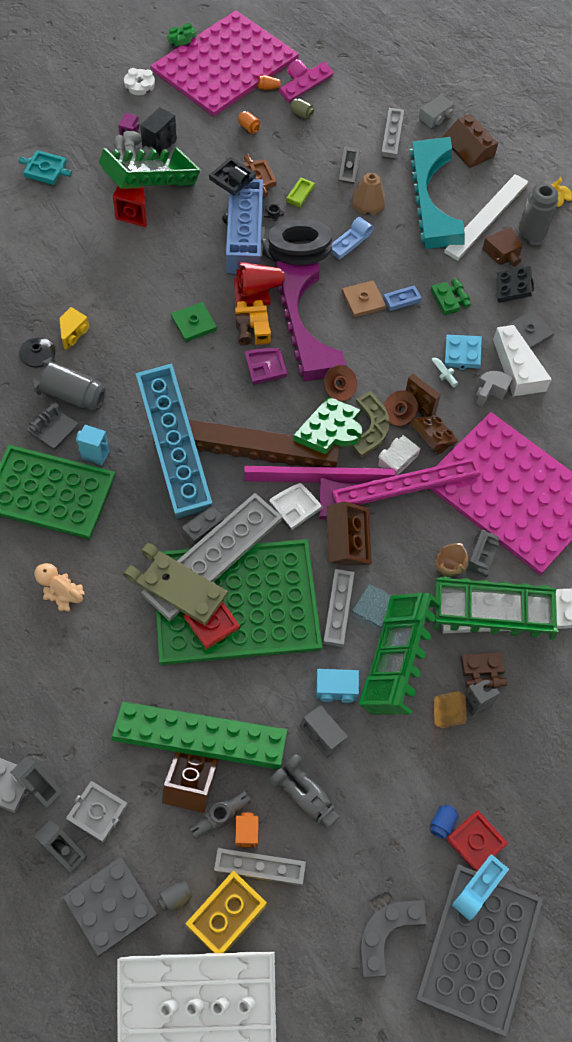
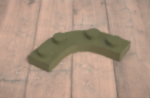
(378, 424)

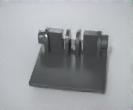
(52, 426)

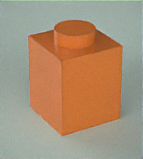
(247, 831)

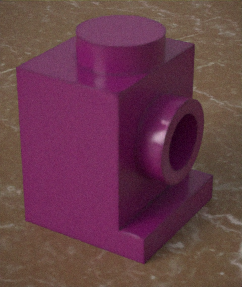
(128, 123)

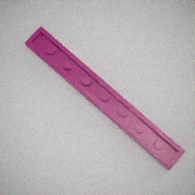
(314, 474)
(408, 482)

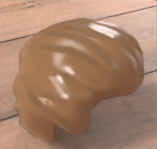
(452, 560)

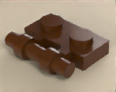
(484, 664)

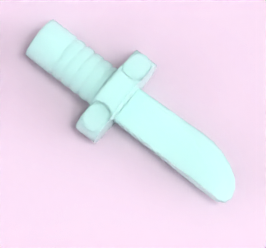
(446, 374)

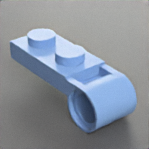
(352, 238)

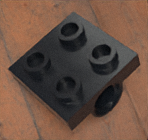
(232, 176)
(514, 284)

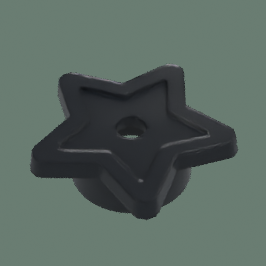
(273, 211)

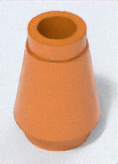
(268, 83)

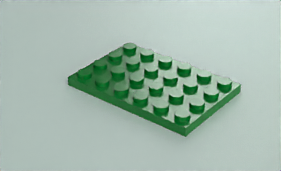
(52, 491)

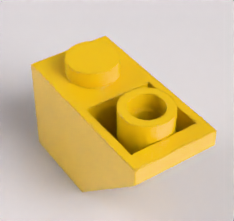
(73, 326)

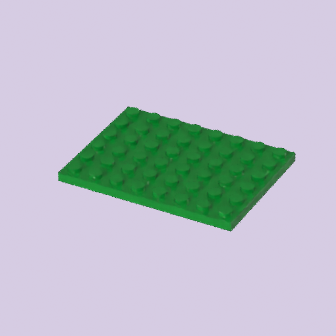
(269, 598)

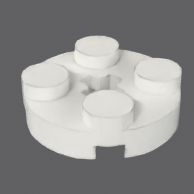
(135, 75)

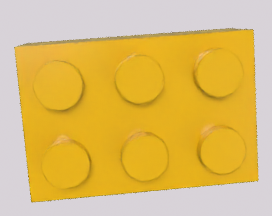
(226, 914)

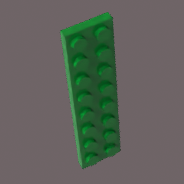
(200, 735)

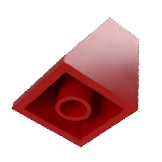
(130, 205)

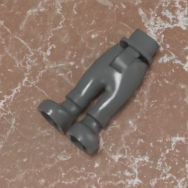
(314, 801)

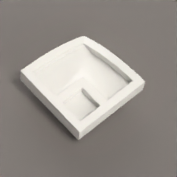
(295, 505)

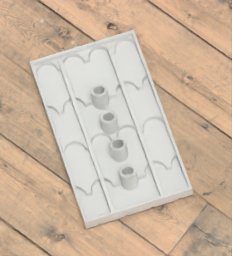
(197, 998)

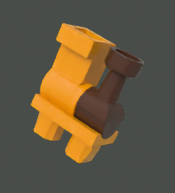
(252, 317)

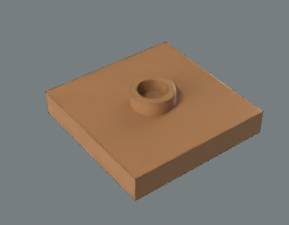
(363, 299)

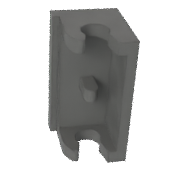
(483, 553)
(479, 700)
(323, 731)

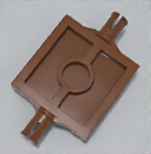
(262, 172)

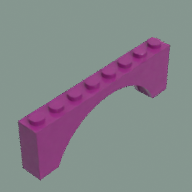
(311, 354)

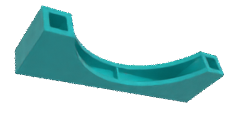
(437, 227)

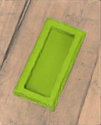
(300, 192)

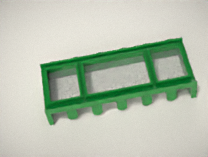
(496, 606)

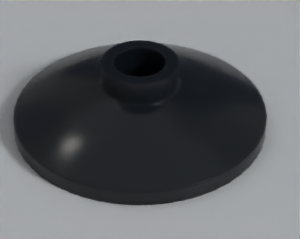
(34, 358)

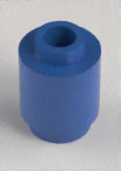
(444, 821)

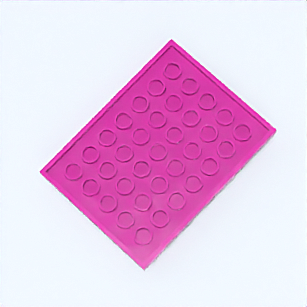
(224, 62)
(519, 494)

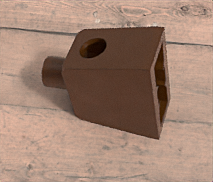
(503, 247)

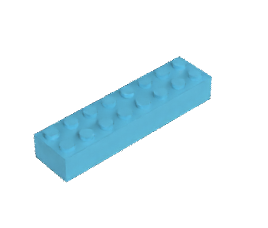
(174, 441)

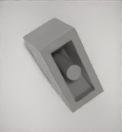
(349, 164)

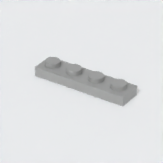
(392, 133)
(338, 608)
(260, 866)

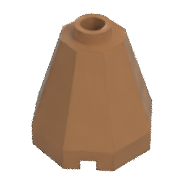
(369, 195)

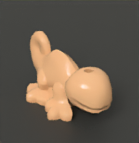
(60, 588)

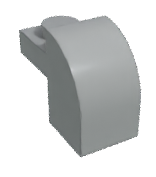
(492, 383)

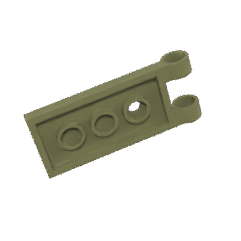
(183, 590)

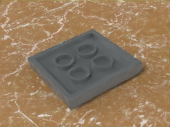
(110, 906)

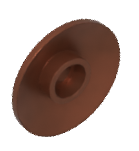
(347, 381)
(394, 404)

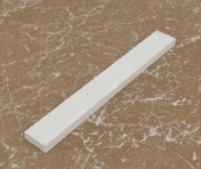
(488, 215)

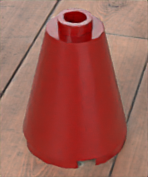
(257, 278)

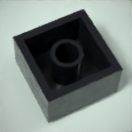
(159, 130)

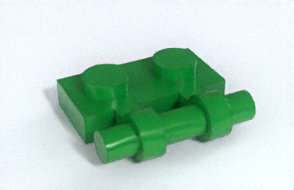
(445, 296)

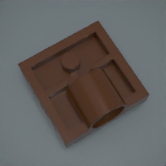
(425, 395)
(434, 433)

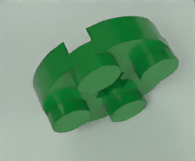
(181, 35)

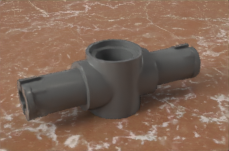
(211, 822)

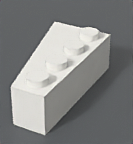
(520, 362)

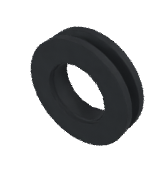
(300, 254)

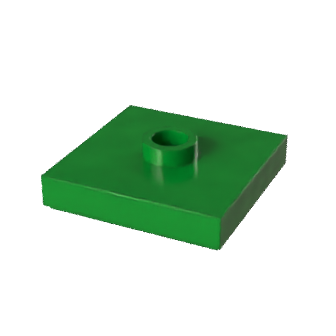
(193, 322)

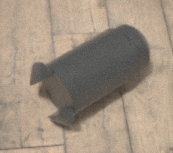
(538, 213)
(70, 386)

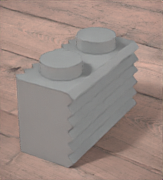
(436, 111)

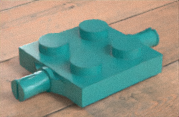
(45, 167)

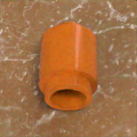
(249, 122)

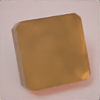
(450, 709)

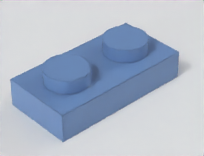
(402, 298)

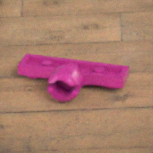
(304, 79)

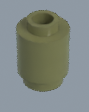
(302, 108)

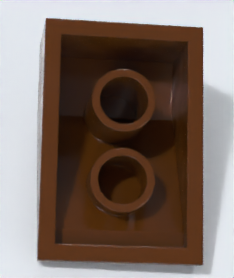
(189, 781)

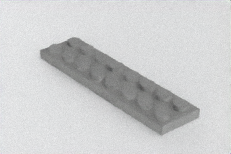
(224, 545)

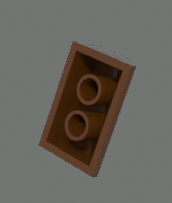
(471, 141)
(348, 534)

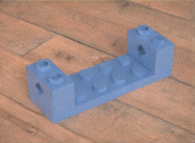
(244, 226)

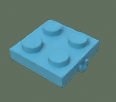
(463, 351)

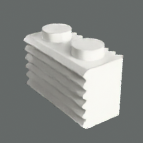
(399, 455)

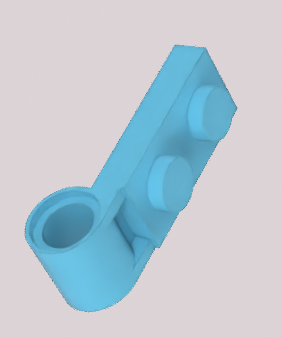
(480, 887)

